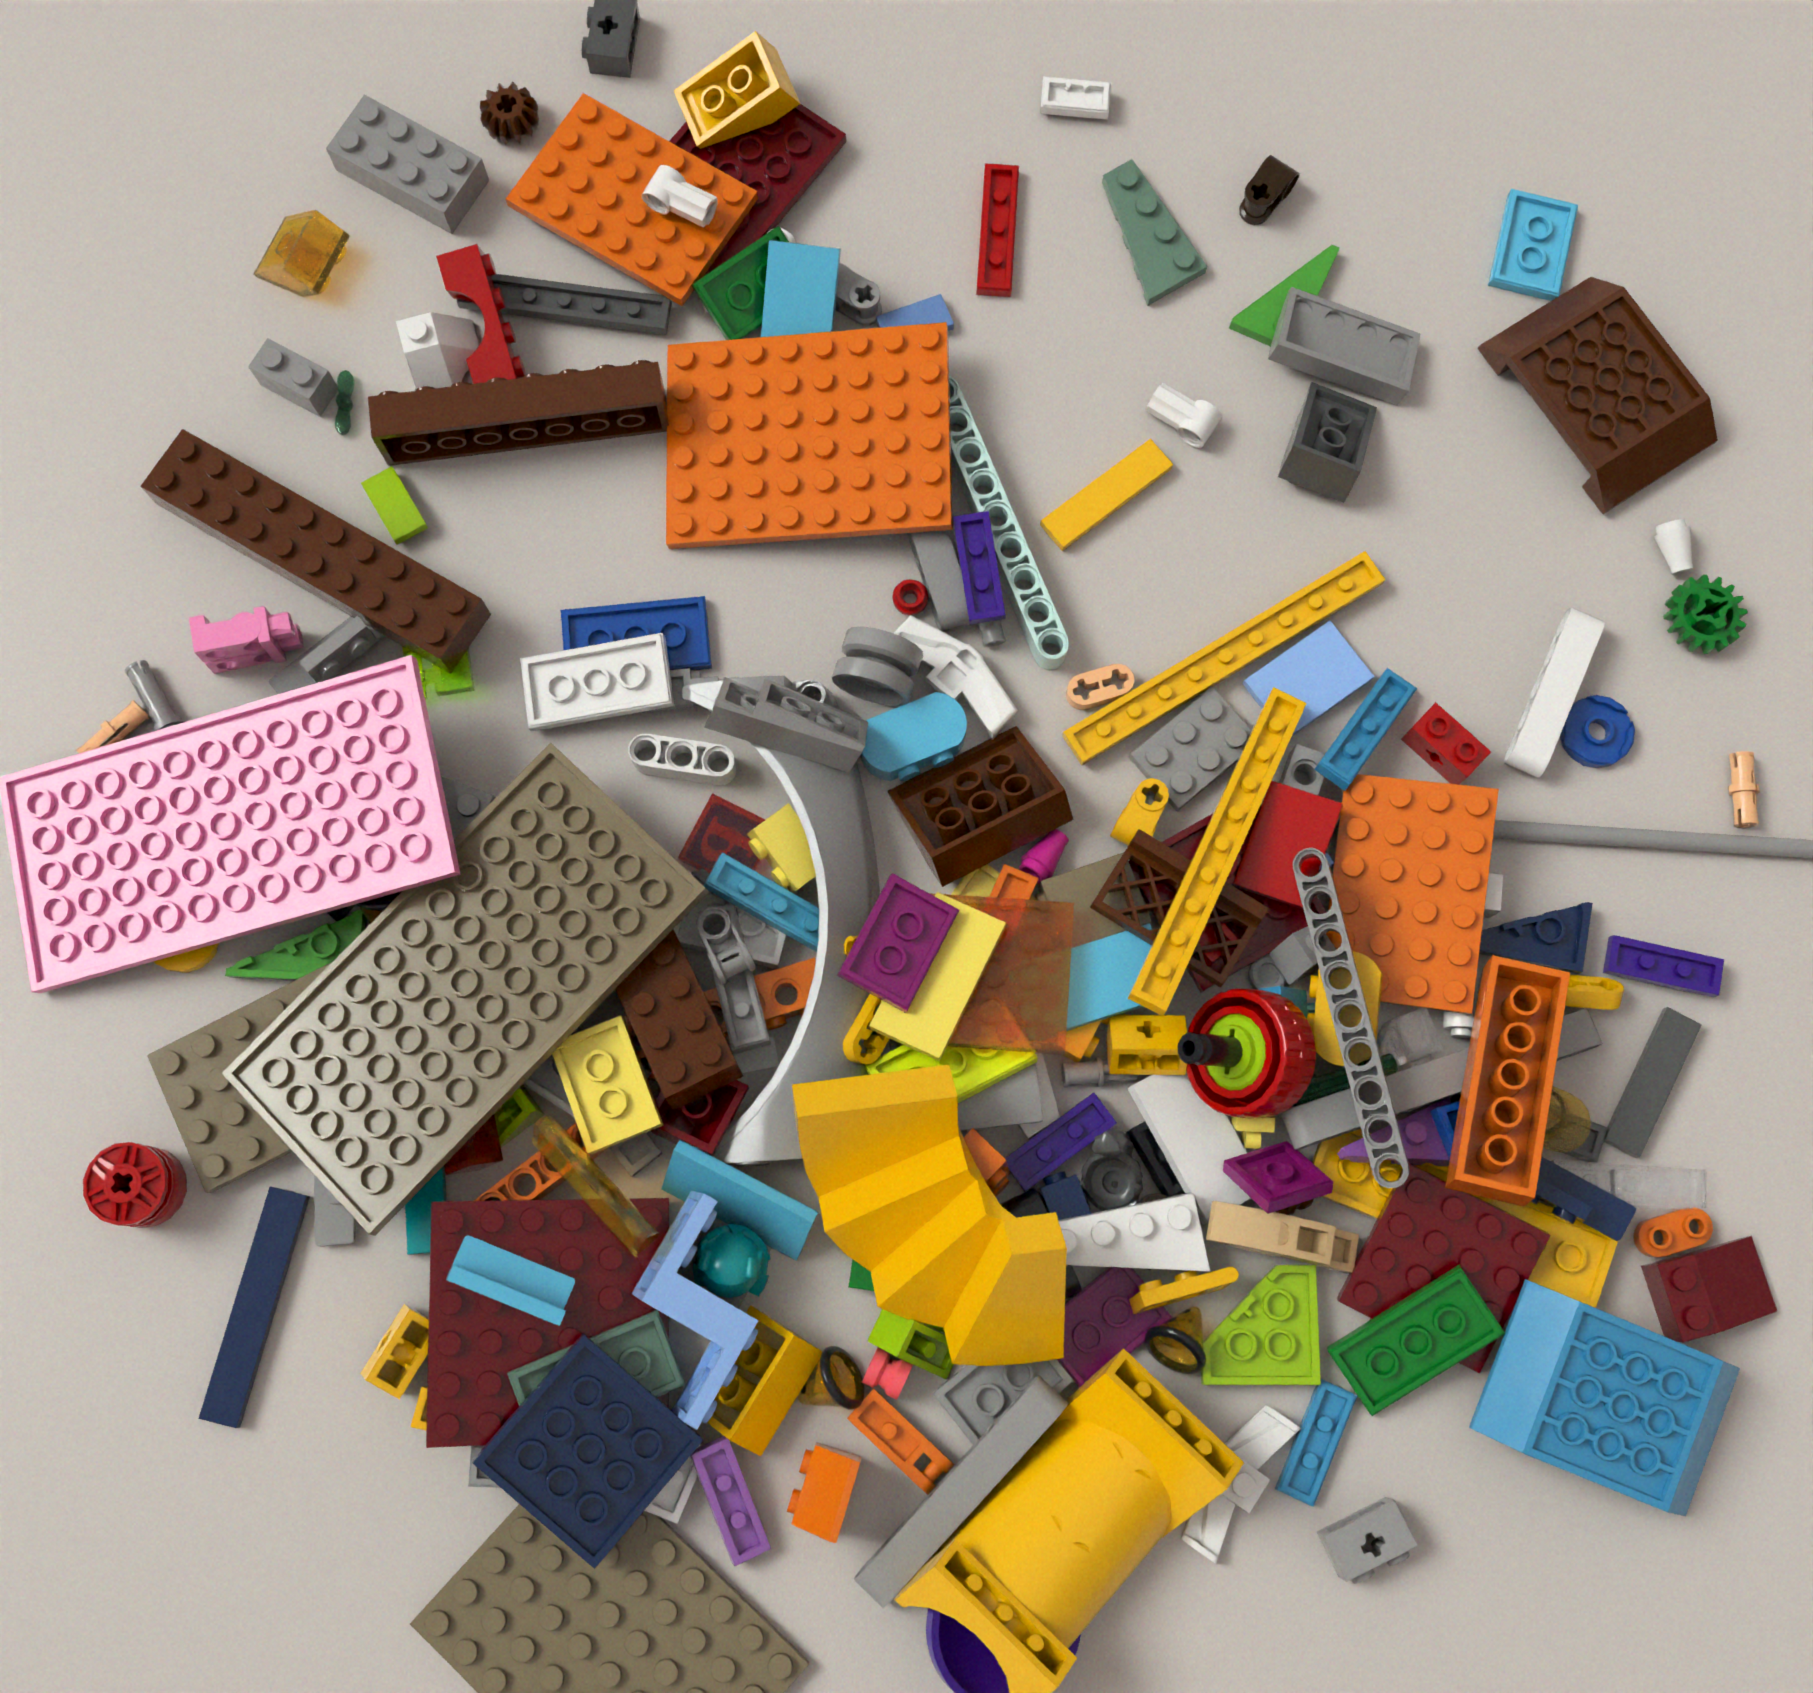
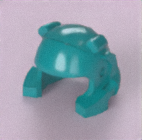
(732, 1262)

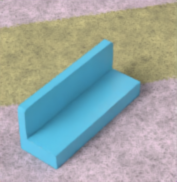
(511, 1279)

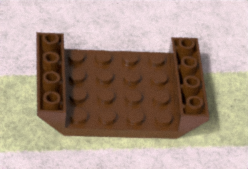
(1607, 388)

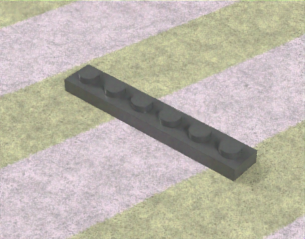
(581, 304)

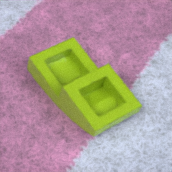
(394, 505)

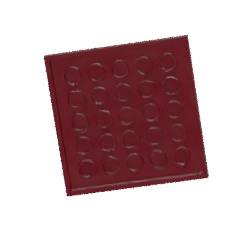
(481, 1339)

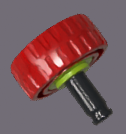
(1249, 1053)

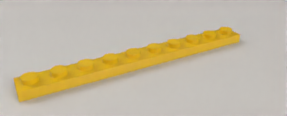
(1223, 658)
(1216, 853)

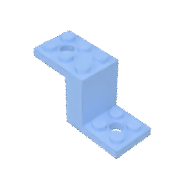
(697, 1309)

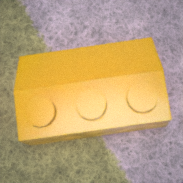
(764, 1384)

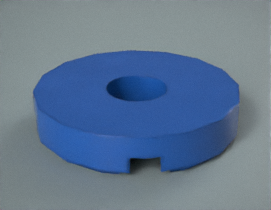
(1617, 726)

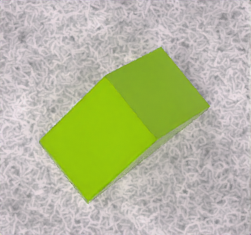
(516, 1115)

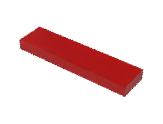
(997, 230)

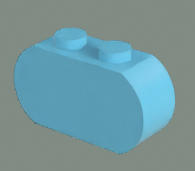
(914, 737)

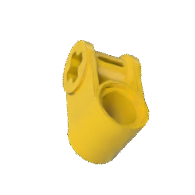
(1139, 814)

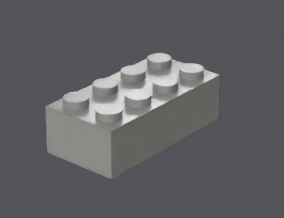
(408, 164)

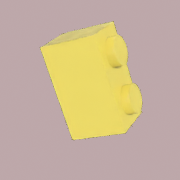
(785, 848)

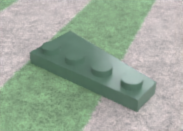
(1156, 243)

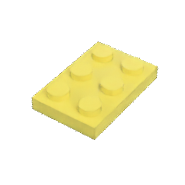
(606, 1085)

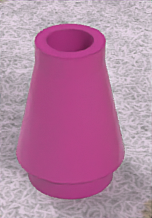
(1044, 855)

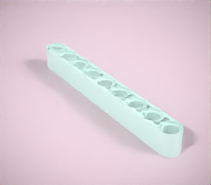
(1005, 536)

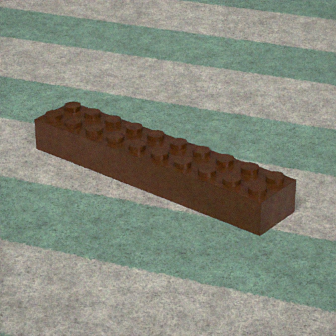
(317, 550)

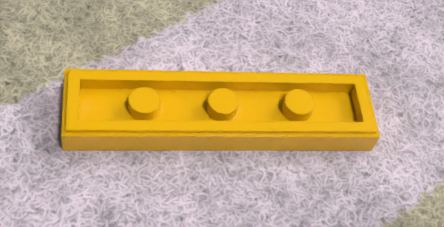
(1106, 494)

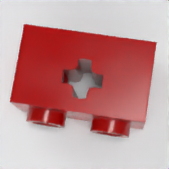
(1446, 745)

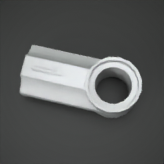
(672, 193)
(1191, 419)

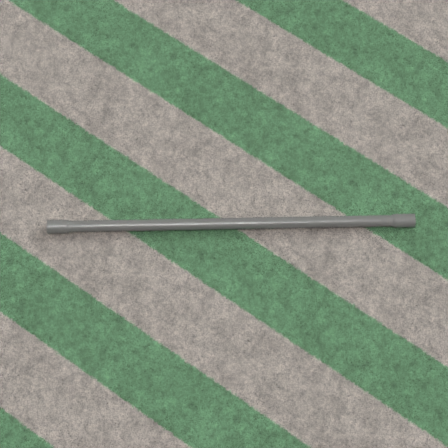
(1652, 839)

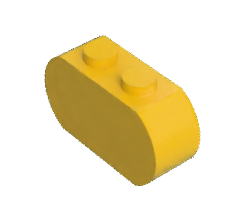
(1321, 1021)

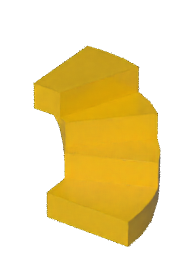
(923, 1221)

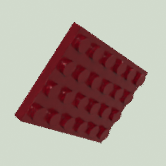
(775, 162)

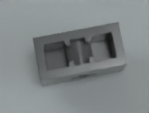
(611, 37)

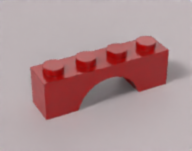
(468, 278)

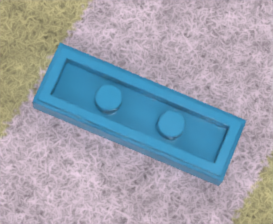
(1316, 1442)

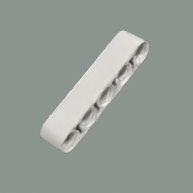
(1554, 692)

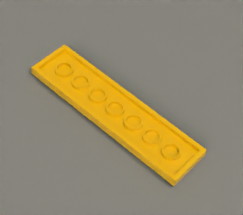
(1570, 1263)

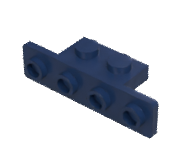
(1582, 1201)

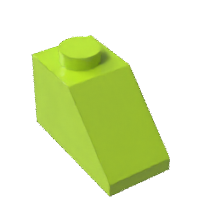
(912, 1343)

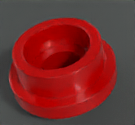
(910, 587)

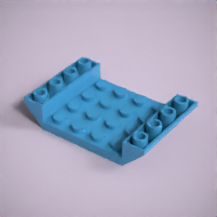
(1604, 1399)

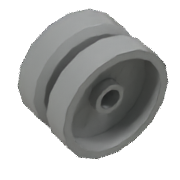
(877, 666)

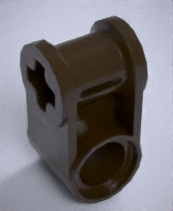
(1266, 190)

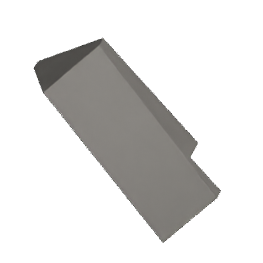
(788, 723)

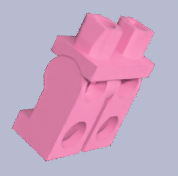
(244, 639)

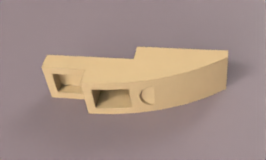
(1282, 1236)

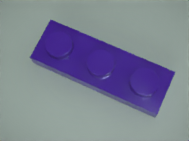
(979, 567)
(1663, 966)
(1059, 1141)

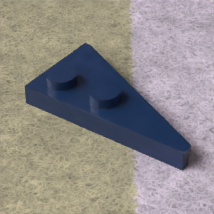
(1545, 940)

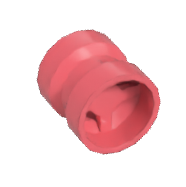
(887, 1373)

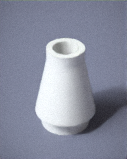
(1675, 545)

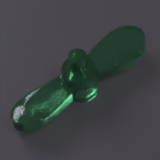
(344, 402)

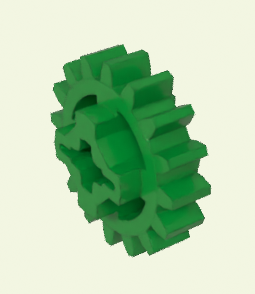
(1708, 629)

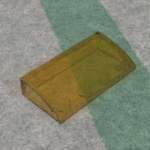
(593, 1185)

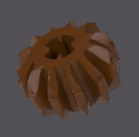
(509, 113)

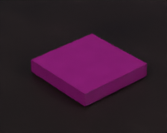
(1277, 1177)

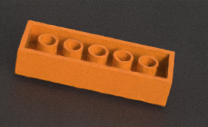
(1508, 1081)

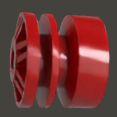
(155, 1191)

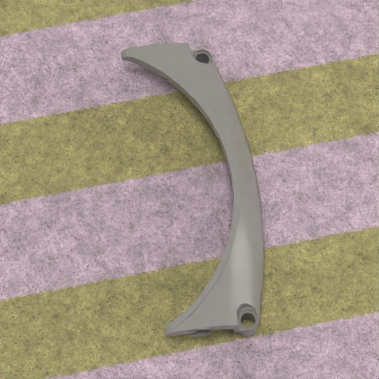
(847, 880)

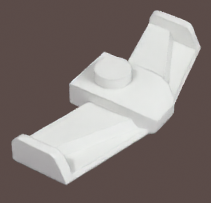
(960, 671)
(1254, 1446)

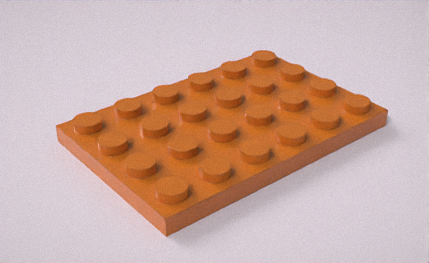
(591, 189)
(1416, 885)

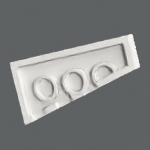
(1139, 1235)

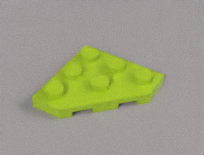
(1269, 1334)

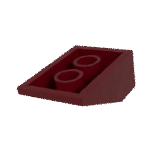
(1709, 1290)

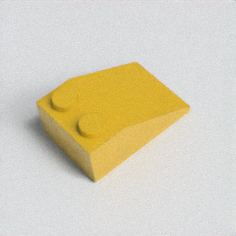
(737, 93)

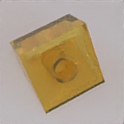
(303, 253)

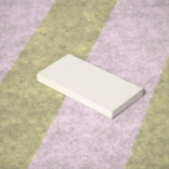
(597, 682)
(1191, 1139)

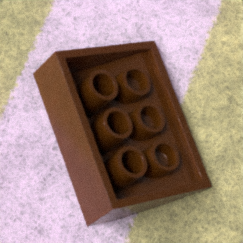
(981, 805)

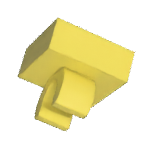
(1252, 1129)

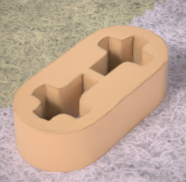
(1097, 679)

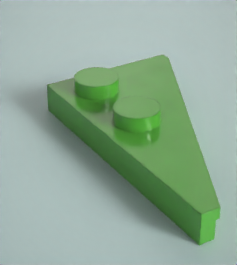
(1262, 316)
(302, 953)

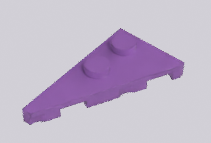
(1418, 1136)

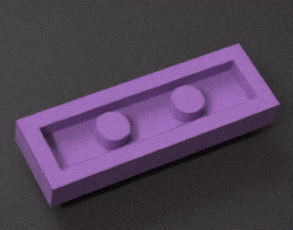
(730, 1500)

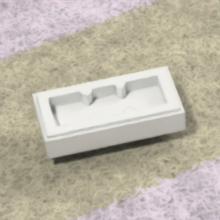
(1075, 98)

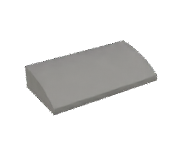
(1345, 346)
(1004, 1103)

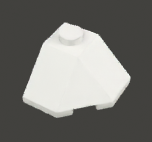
(437, 348)

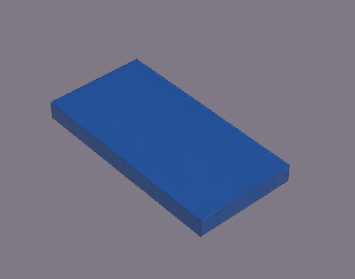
(680, 620)

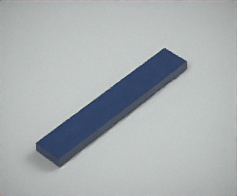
(254, 1308)

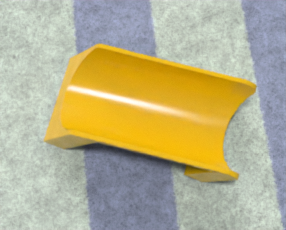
(1074, 1522)

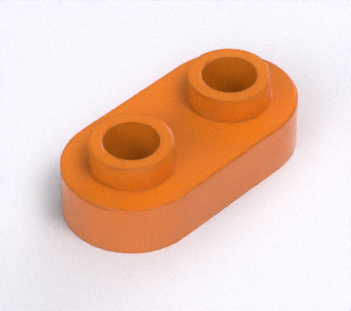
(1675, 1232)

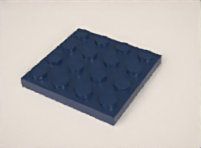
(588, 1450)

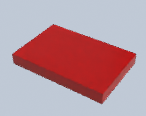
(1284, 826)

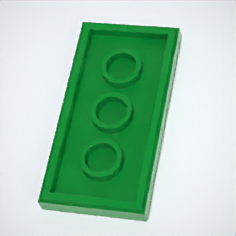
(1415, 1340)

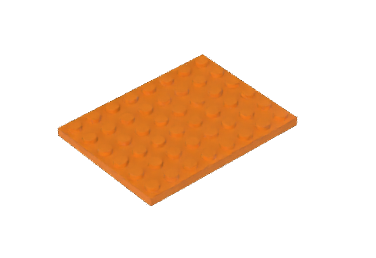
(809, 436)

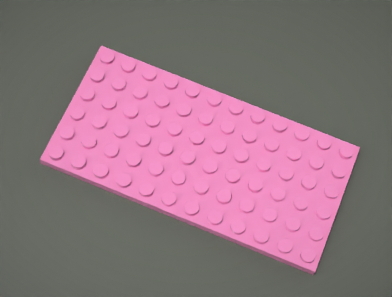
(227, 825)

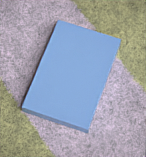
(1314, 670)

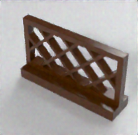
(1170, 868)

